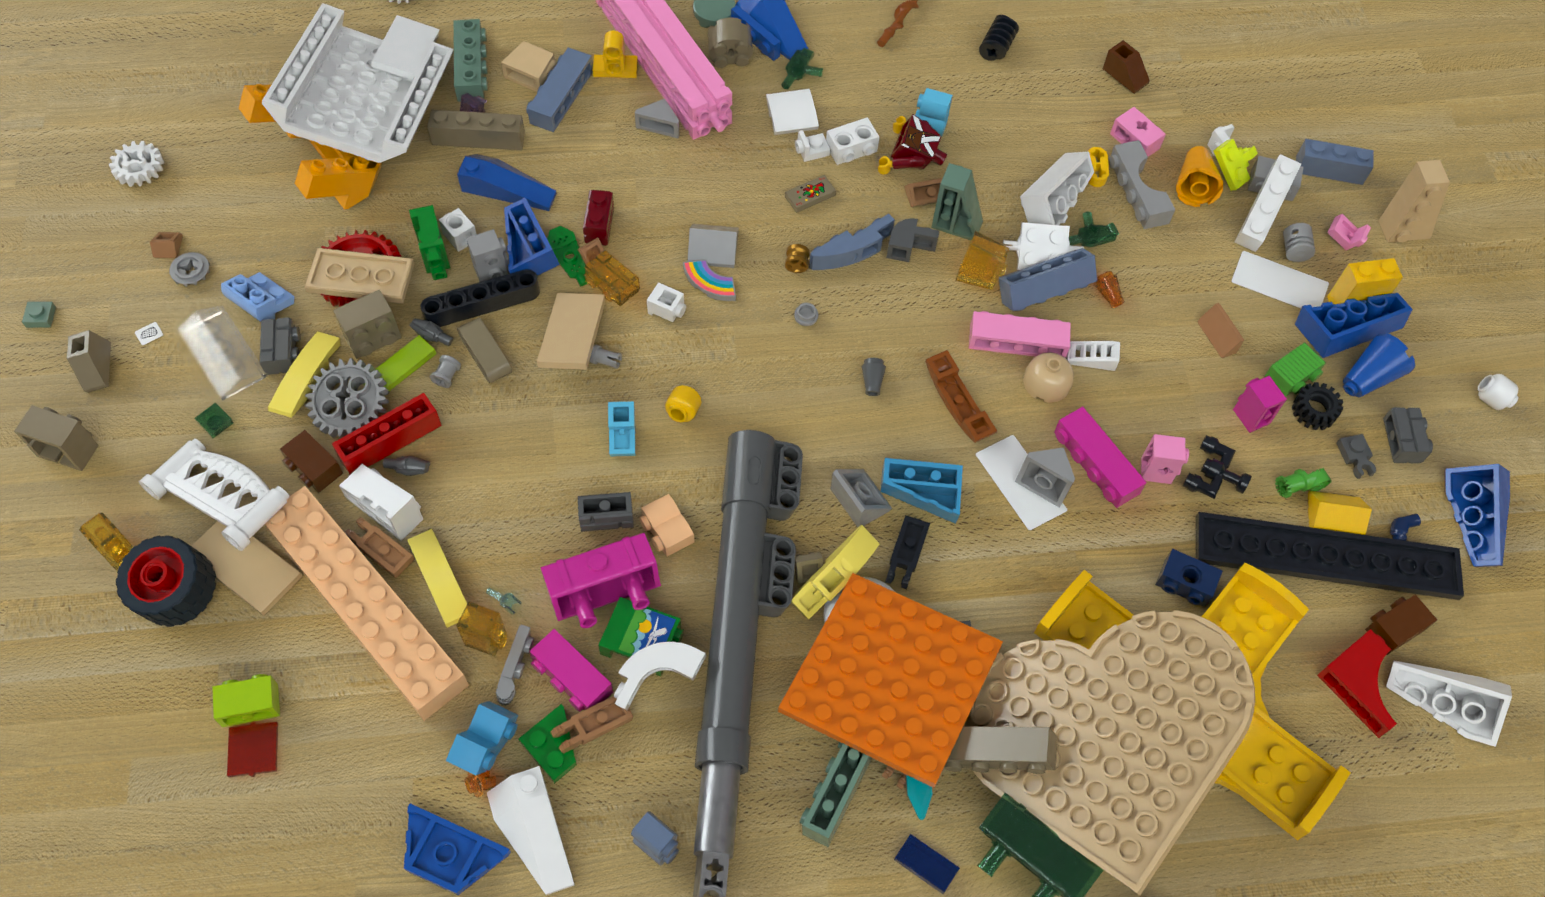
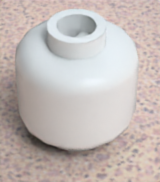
(1498, 391)

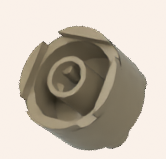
(730, 42)

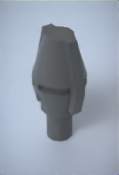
(430, 331)
(407, 465)

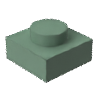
(39, 314)

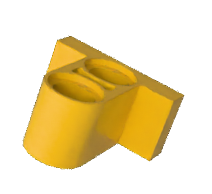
(614, 61)

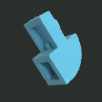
(621, 428)

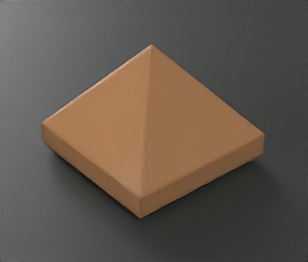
(591, 250)

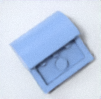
(257, 295)

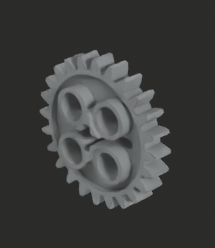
(326, 398)

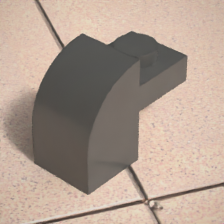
(908, 235)

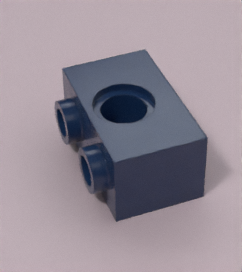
(1203, 578)

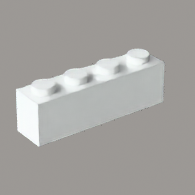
(1267, 203)

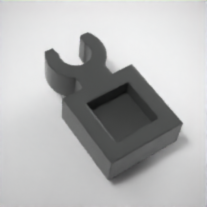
(1356, 451)

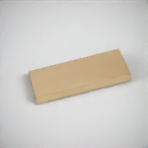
(359, 274)
(571, 331)
(252, 574)

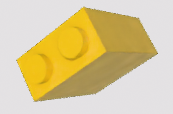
(1366, 280)

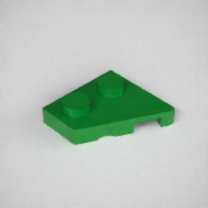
(545, 748)

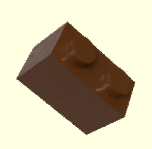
(311, 461)
(1402, 622)

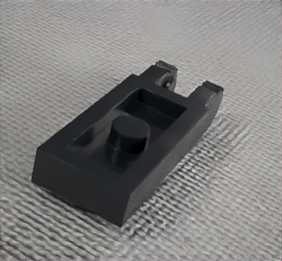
(907, 549)

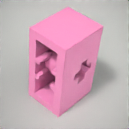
(1136, 126)
(1164, 458)

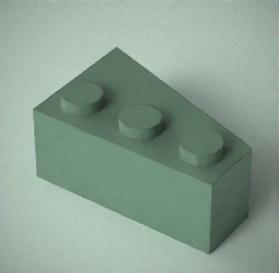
(957, 204)

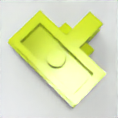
(1234, 162)

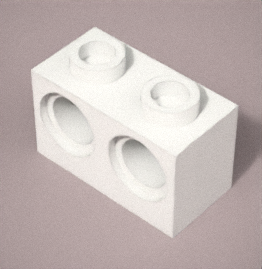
(852, 141)

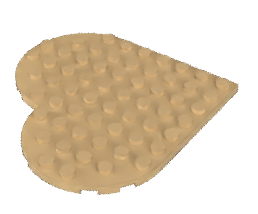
(1137, 729)

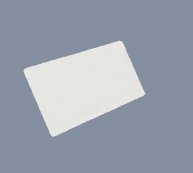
(1279, 281)
(1003, 464)

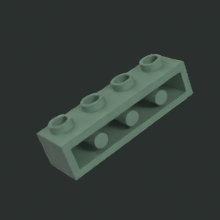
(469, 58)
(834, 794)

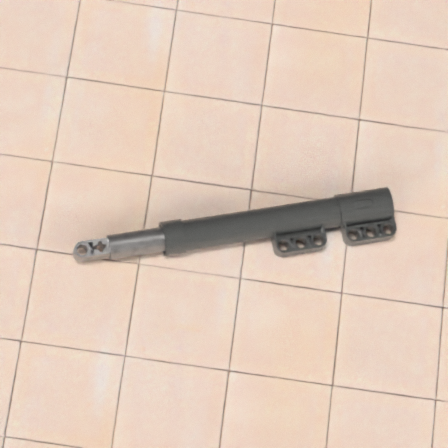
(742, 593)

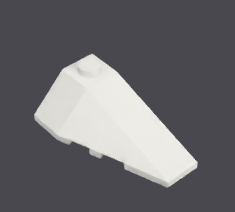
(1461, 700)
(528, 822)

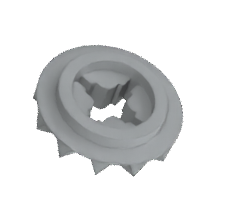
(184, 263)

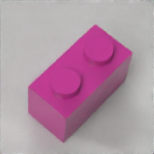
(1259, 403)

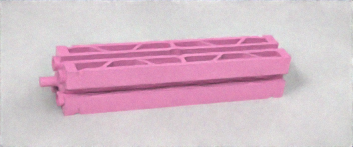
(673, 63)

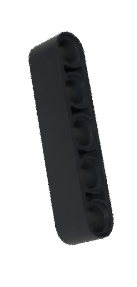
(495, 295)

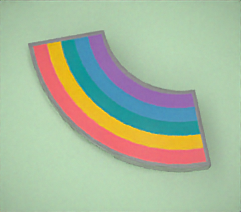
(708, 281)

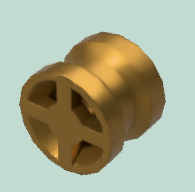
(797, 258)

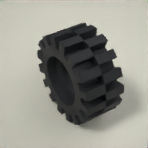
(1309, 414)

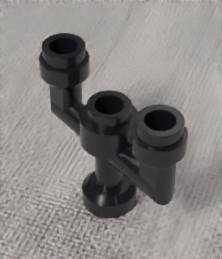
(1216, 470)

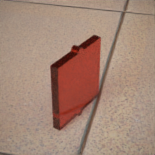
(252, 749)

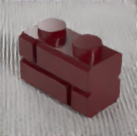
(598, 216)

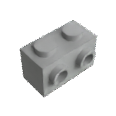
(488, 255)

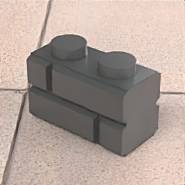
(278, 345)
(1407, 435)
(605, 511)

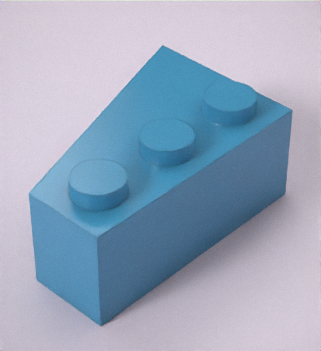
(924, 485)

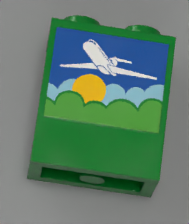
(636, 629)

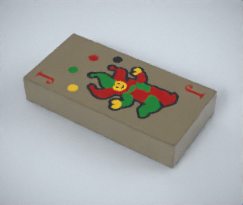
(810, 193)

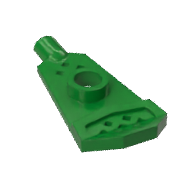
(564, 243)

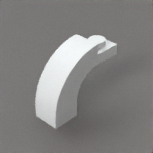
(654, 658)

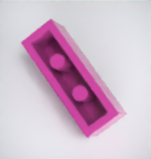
(570, 672)

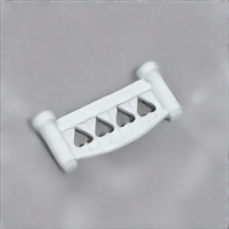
(240, 522)

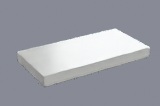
(404, 47)

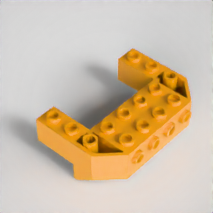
(336, 175)

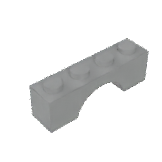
(1150, 206)

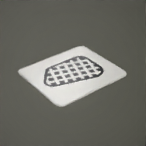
(148, 333)

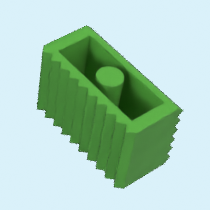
(1296, 369)

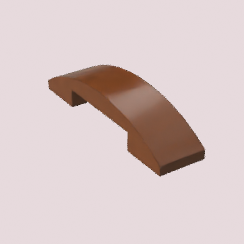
(957, 398)

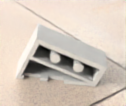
(382, 501)

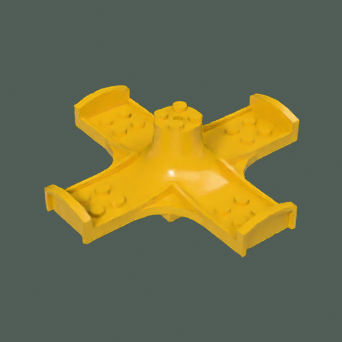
(1258, 614)

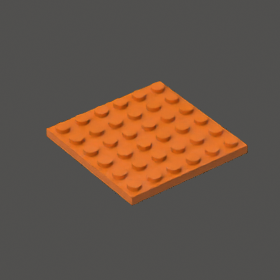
(891, 679)

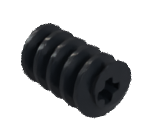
(998, 38)

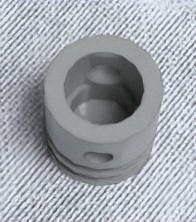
(1299, 246)

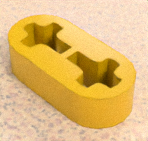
(1101, 167)

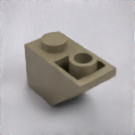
(89, 359)

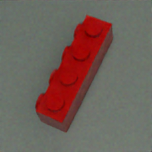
(387, 433)

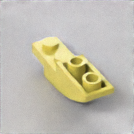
(835, 572)

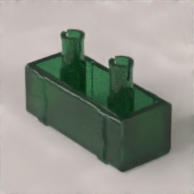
(1037, 848)

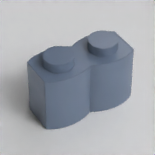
(655, 839)

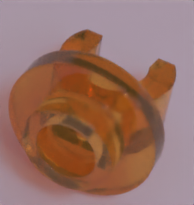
(477, 783)

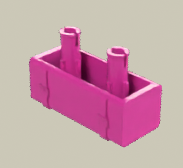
(601, 578)

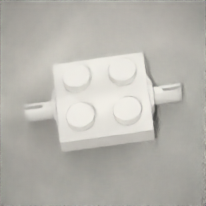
(1040, 243)

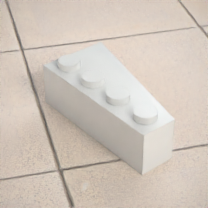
(1057, 189)

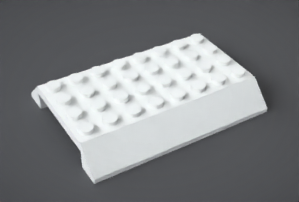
(344, 103)

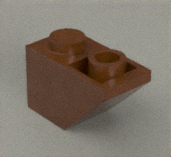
(1126, 67)

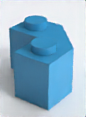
(482, 742)

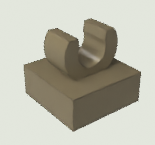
(807, 566)

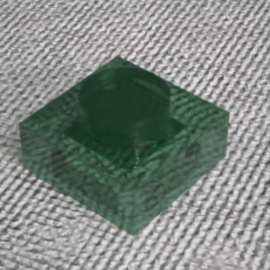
(214, 420)

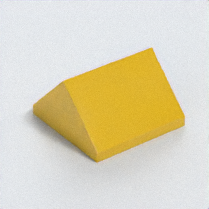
(1338, 512)

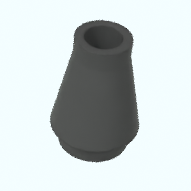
(873, 374)

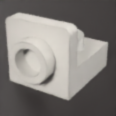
(812, 146)

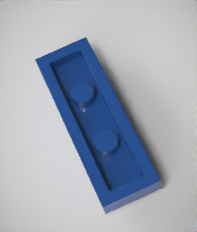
(760, 36)

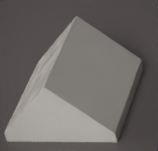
(713, 244)
(1047, 475)
(858, 495)

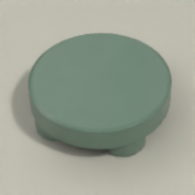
(710, 11)

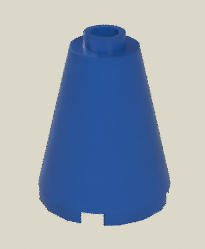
(1378, 366)

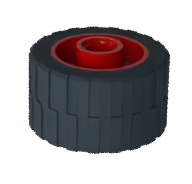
(166, 581)

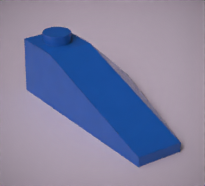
(500, 181)
(1481, 508)

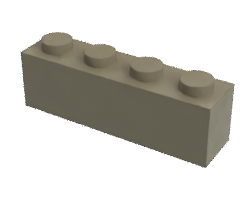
(476, 130)
(1004, 749)

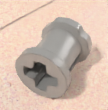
(445, 371)

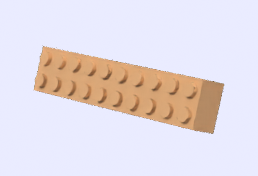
(366, 604)

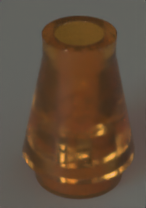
(1109, 287)

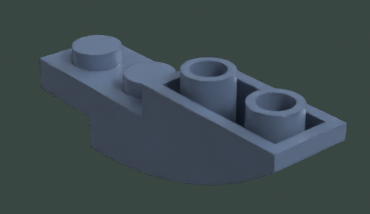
(849, 249)

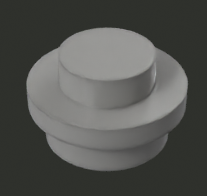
(806, 314)

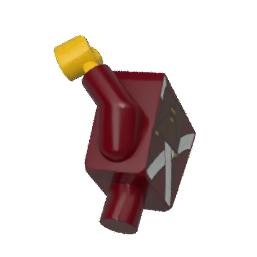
(914, 146)

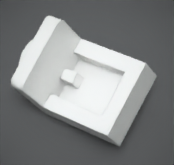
(1219, 136)

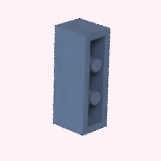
(1335, 161)

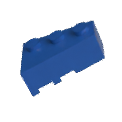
(526, 240)

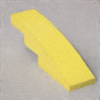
(292, 389)
(438, 576)

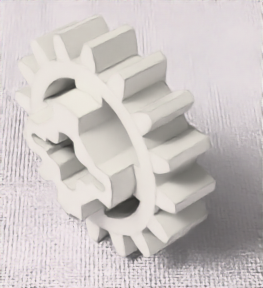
(136, 163)

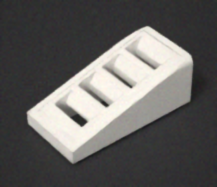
(1103, 347)

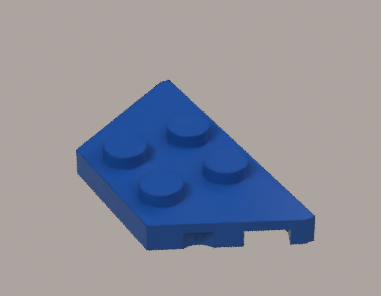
(447, 852)

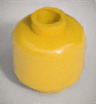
(683, 403)

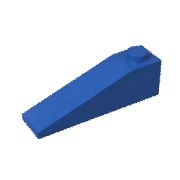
(778, 20)

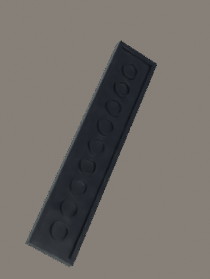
(1329, 555)

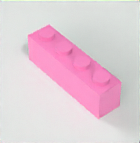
(1018, 334)

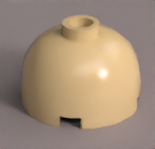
(1048, 377)

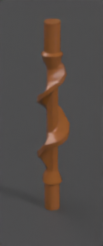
(900, 13)

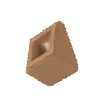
(166, 244)

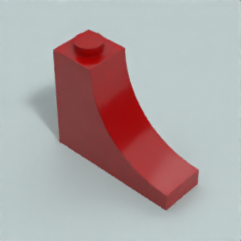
(1355, 681)

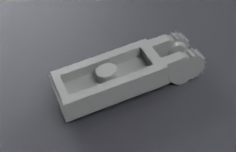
(514, 667)

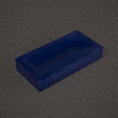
(926, 864)

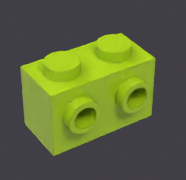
(246, 700)

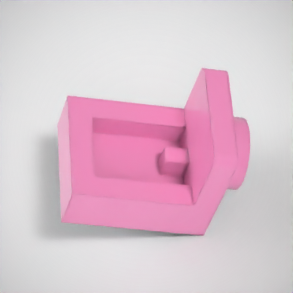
(1348, 234)

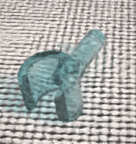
(506, 600)

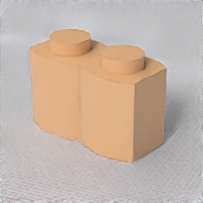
(667, 525)

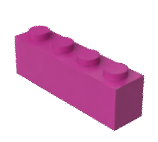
(1099, 457)

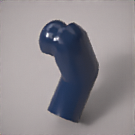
(1401, 525)

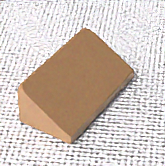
(923, 192)
(1221, 331)

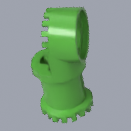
(1302, 481)

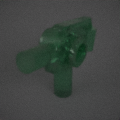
(798, 67)
(1092, 234)

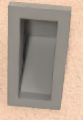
(658, 119)

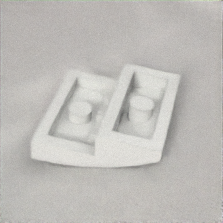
(792, 111)

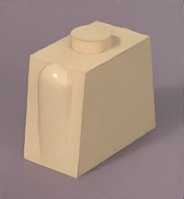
(528, 65)

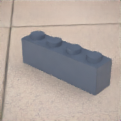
(560, 89)
(1048, 279)

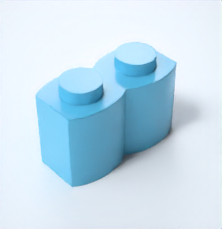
(934, 108)

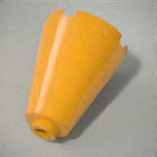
(1199, 178)

